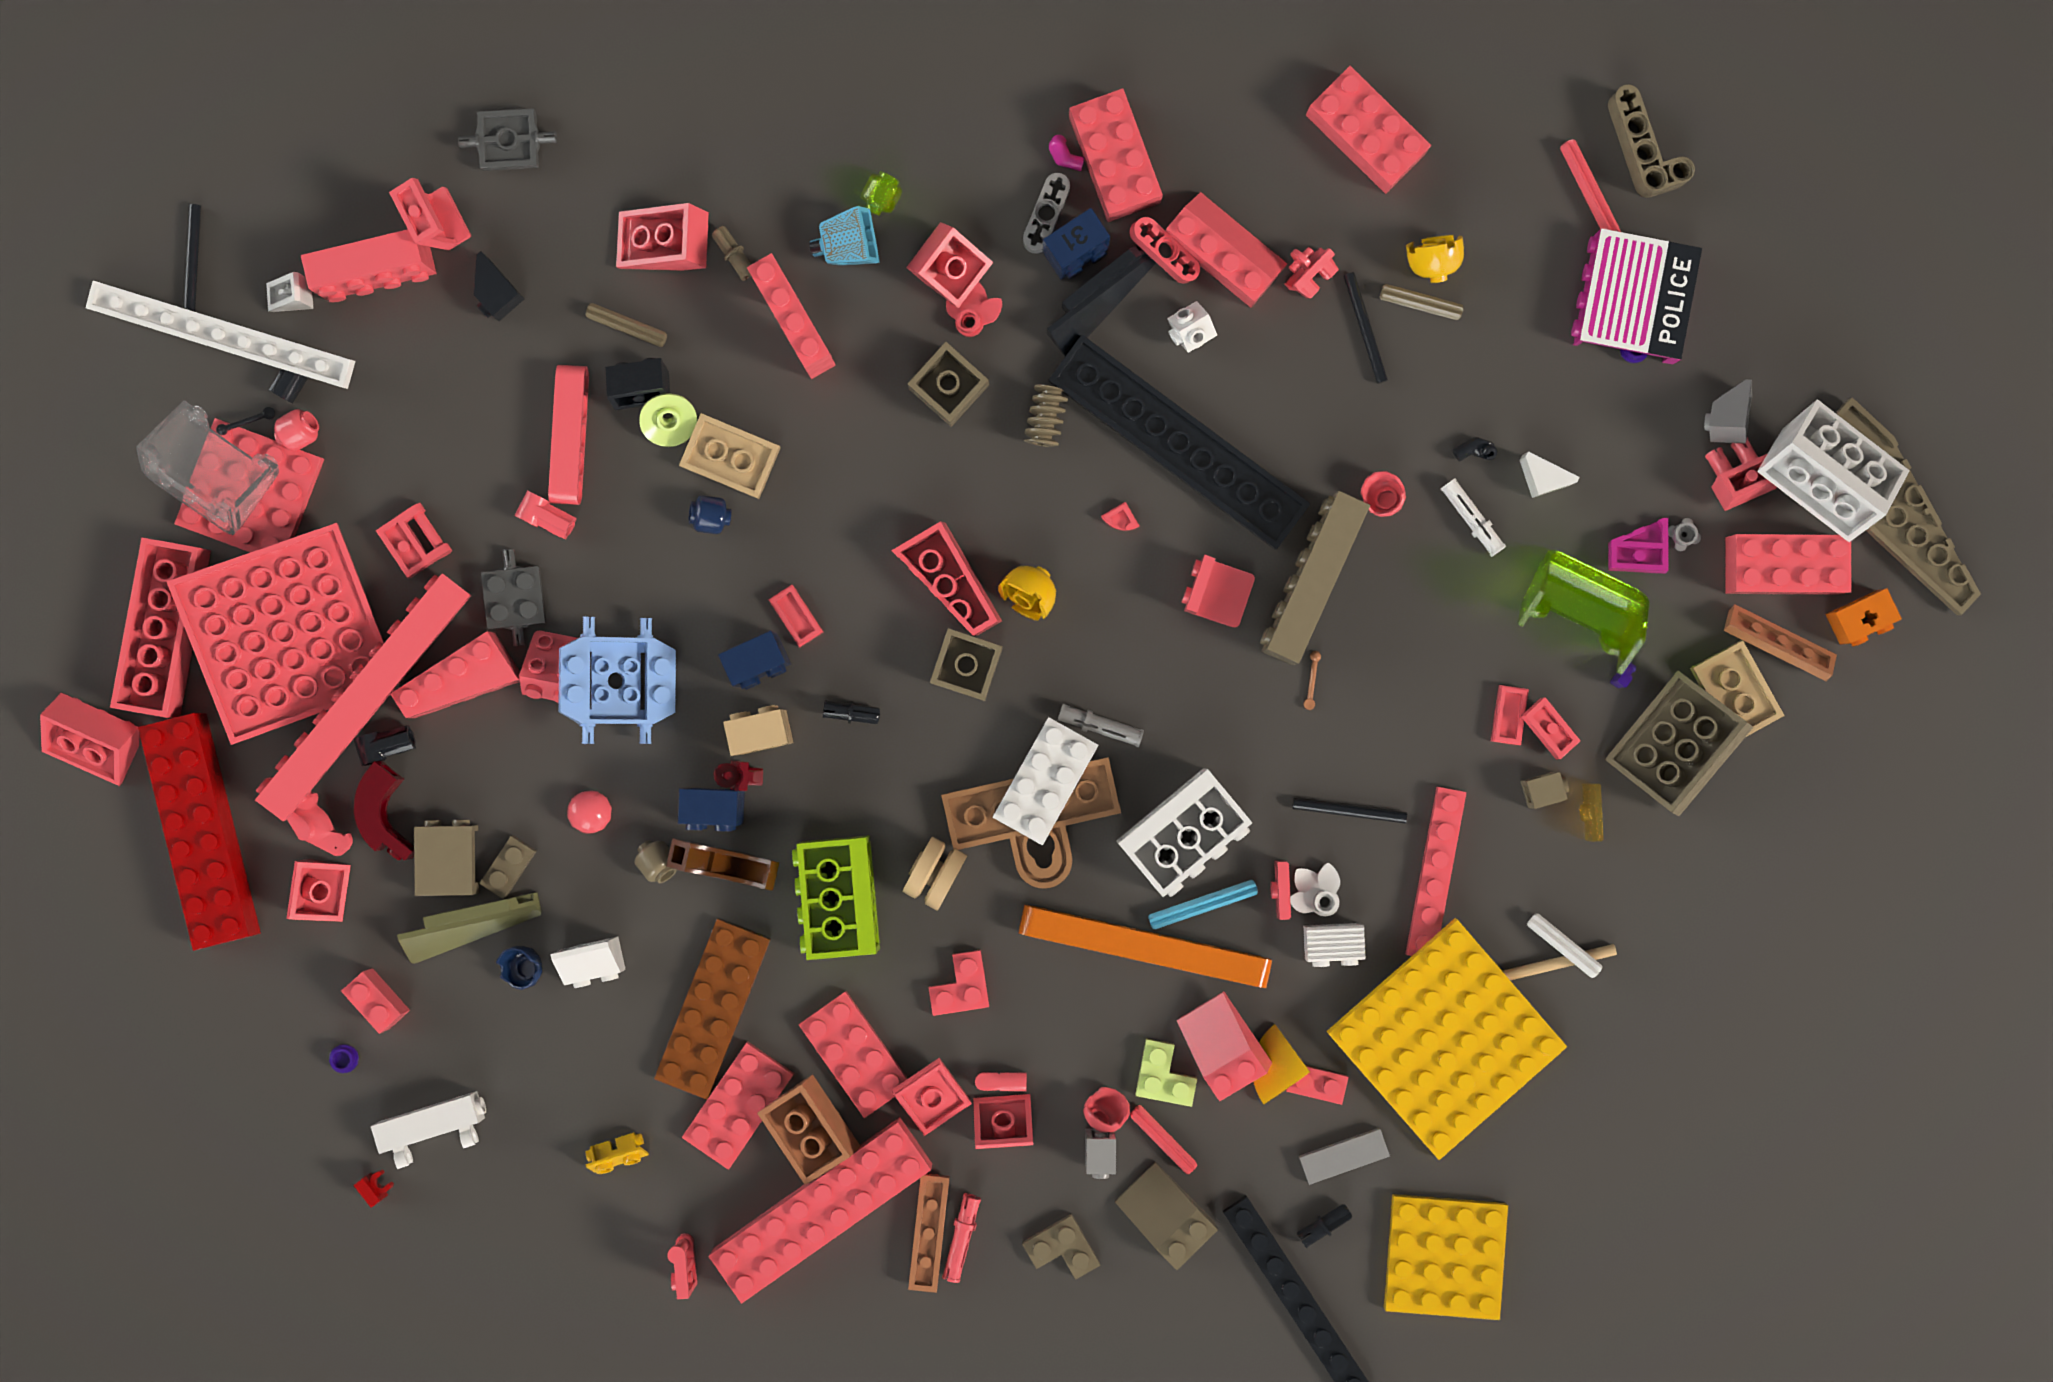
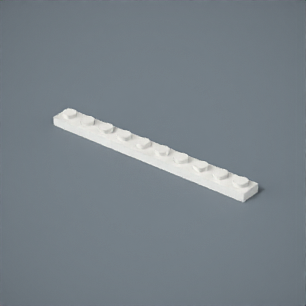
(220, 334)

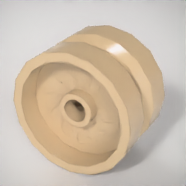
(934, 873)

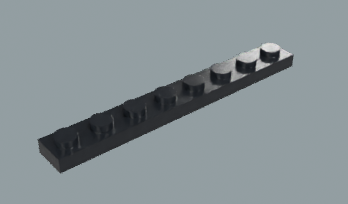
(1293, 1292)

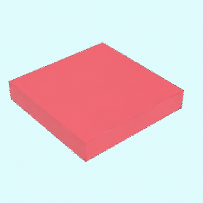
(931, 1096)

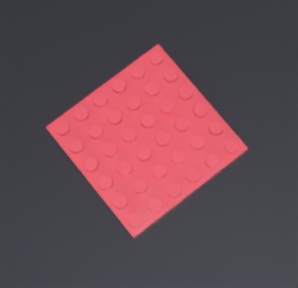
(278, 630)

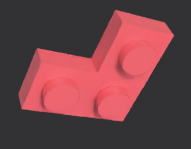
(967, 992)

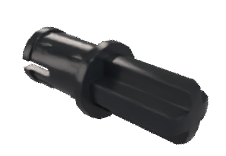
(851, 712)
(1325, 1225)

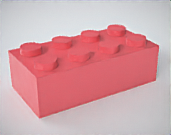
(1367, 129)
(1115, 155)
(367, 266)
(1787, 564)

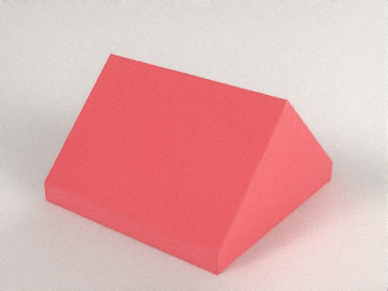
(318, 890)
(1003, 1121)

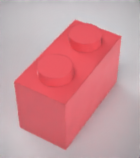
(375, 1000)

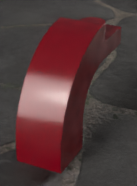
(371, 811)

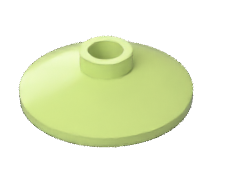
(672, 430)

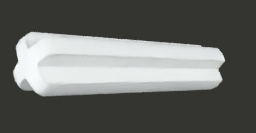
(1564, 945)

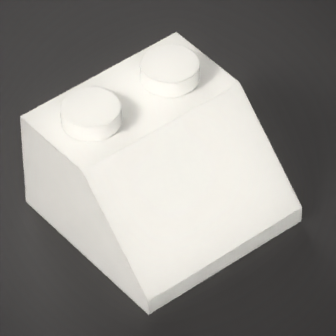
(589, 961)

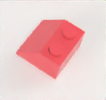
(949, 264)

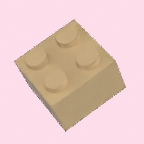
(759, 731)

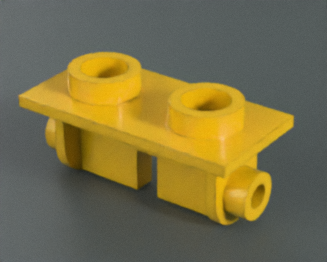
(627, 1152)

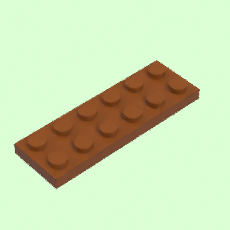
(712, 1008)

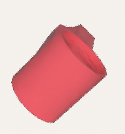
(540, 513)

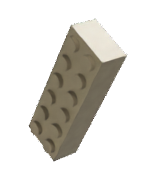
(1315, 578)

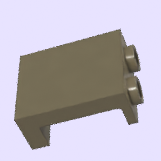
(445, 858)

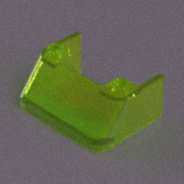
(1591, 601)

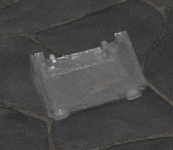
(205, 468)

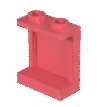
(430, 217)

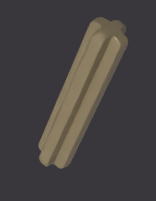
(1421, 302)
(626, 324)

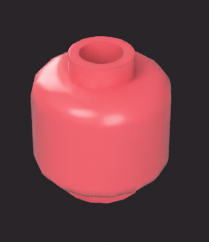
(296, 429)

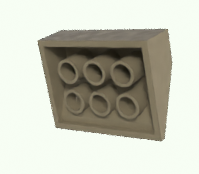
(1678, 743)

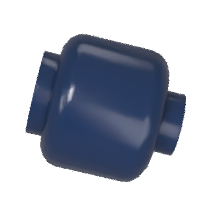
(709, 514)

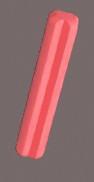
(1163, 1139)

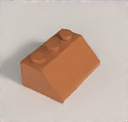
(809, 1129)

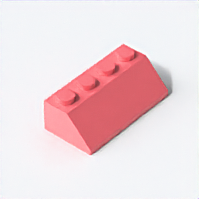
(1226, 249)

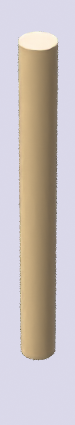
(1556, 963)

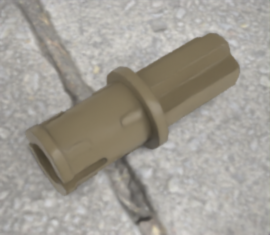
(732, 252)

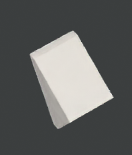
(289, 293)
(1544, 476)

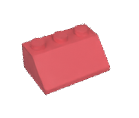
(88, 738)

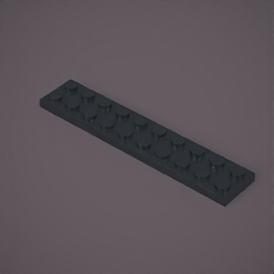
(1179, 442)

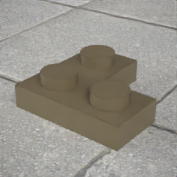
(1062, 1239)

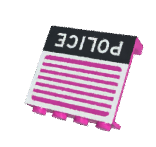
(1637, 294)

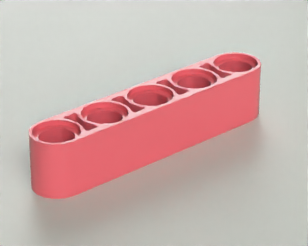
(568, 434)

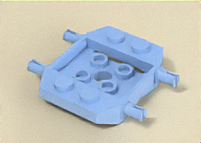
(621, 657)

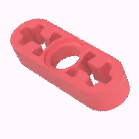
(1155, 230)

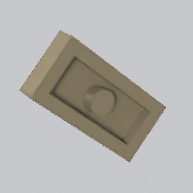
(508, 867)

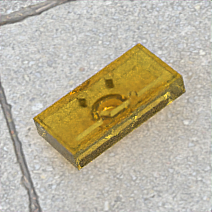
(1591, 812)

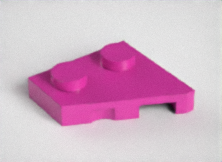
(1641, 550)

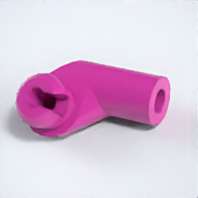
(1062, 156)

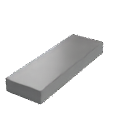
(1344, 1156)

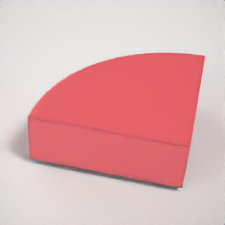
(1120, 518)

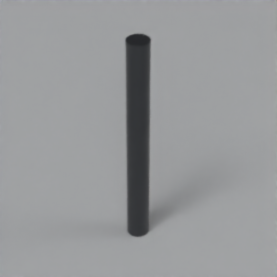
(192, 257)
(1365, 328)
(1349, 810)

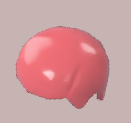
(1383, 493)
(589, 812)
(1106, 1110)

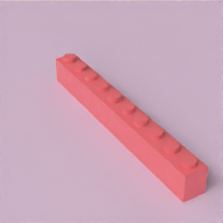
(362, 698)

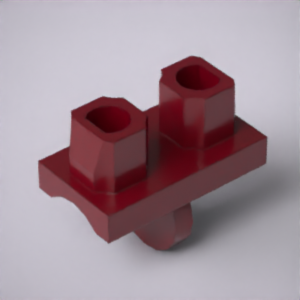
(738, 775)

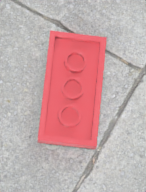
(854, 1053)
(732, 1109)

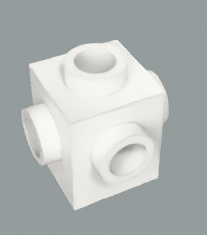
(1191, 327)

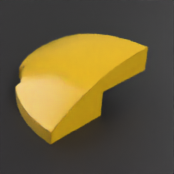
(1285, 1067)

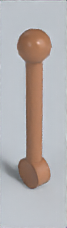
(1309, 703)

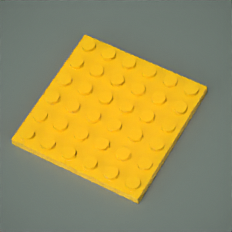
(1446, 1039)

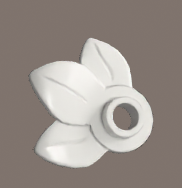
(1313, 887)

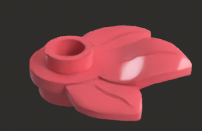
(975, 307)

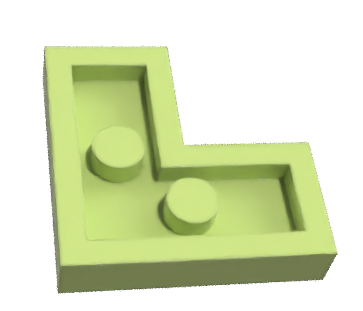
(1157, 1081)

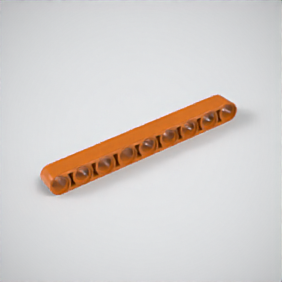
(1145, 946)

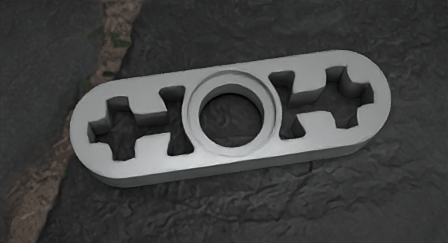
(1060, 197)

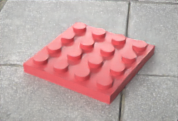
(281, 507)

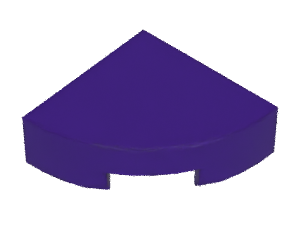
(1623, 680)

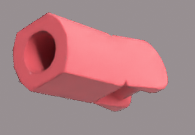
(1001, 1081)

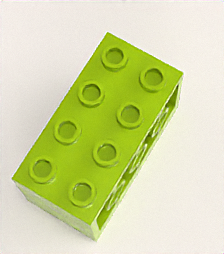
(856, 901)

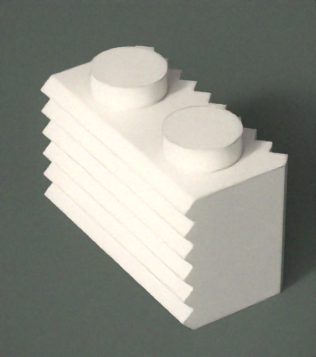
(1334, 943)

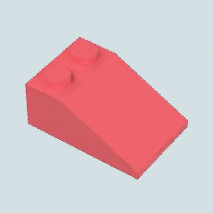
(663, 238)
(1223, 1046)

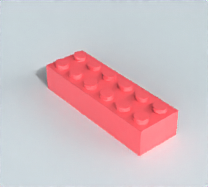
(155, 642)

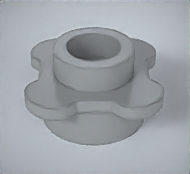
(1691, 531)

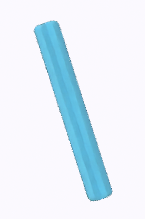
(1203, 904)

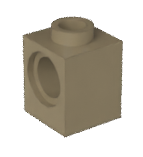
(1545, 789)

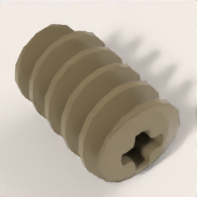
(1046, 416)

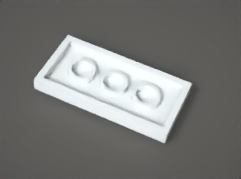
(1045, 781)

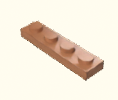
(1780, 642)
(929, 1233)

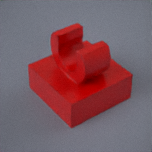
(371, 1189)

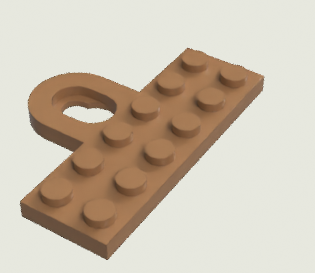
(972, 821)

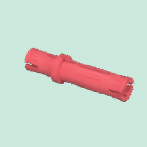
(963, 1230)

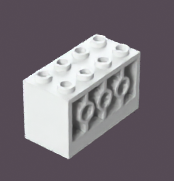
(1833, 471)
(1182, 812)

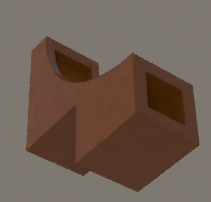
(722, 864)

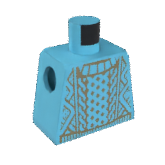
(847, 239)

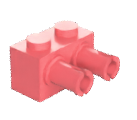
(1740, 483)

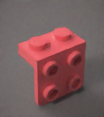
(1218, 592)
(541, 666)

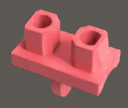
(1306, 266)

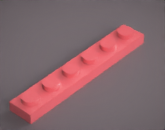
(1436, 867)

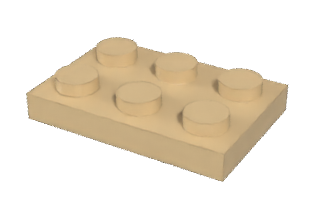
(729, 456)
(1739, 685)

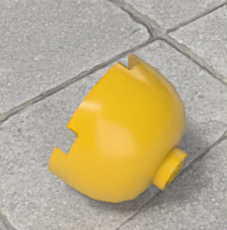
(1436, 257)
(1029, 590)

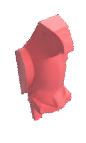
(315, 827)

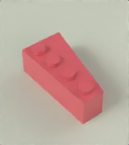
(948, 575)
(465, 674)

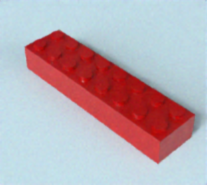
(199, 830)

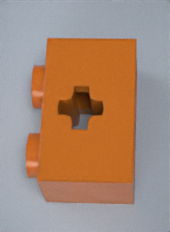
(1877, 607)

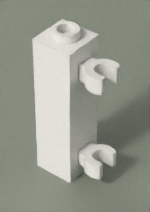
(429, 1122)

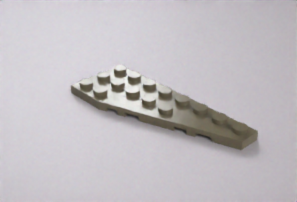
(1912, 526)

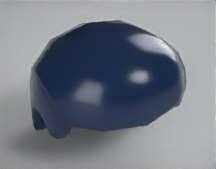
(520, 966)

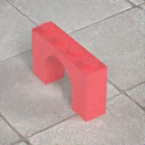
(791, 316)

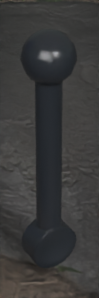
(268, 413)

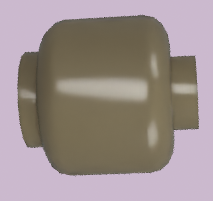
(652, 861)

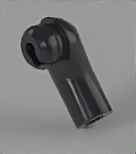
(1477, 447)

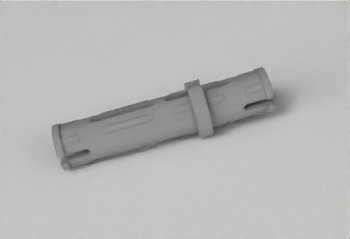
(1100, 725)

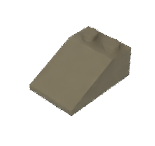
(1166, 1215)

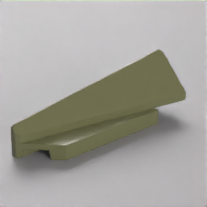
(465, 925)

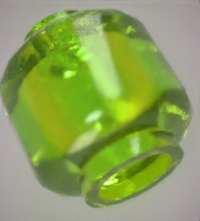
(881, 193)

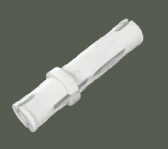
(1492, 542)

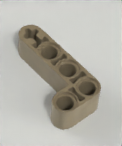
(1645, 141)

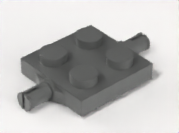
(507, 139)
(513, 597)

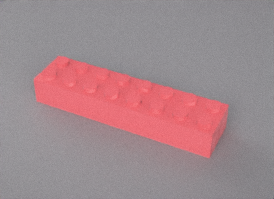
(820, 1210)

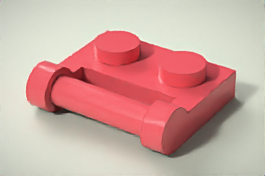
(406, 546)
(683, 1258)

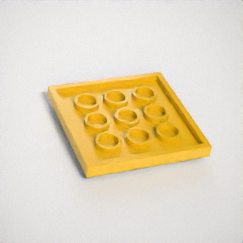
(1446, 1257)

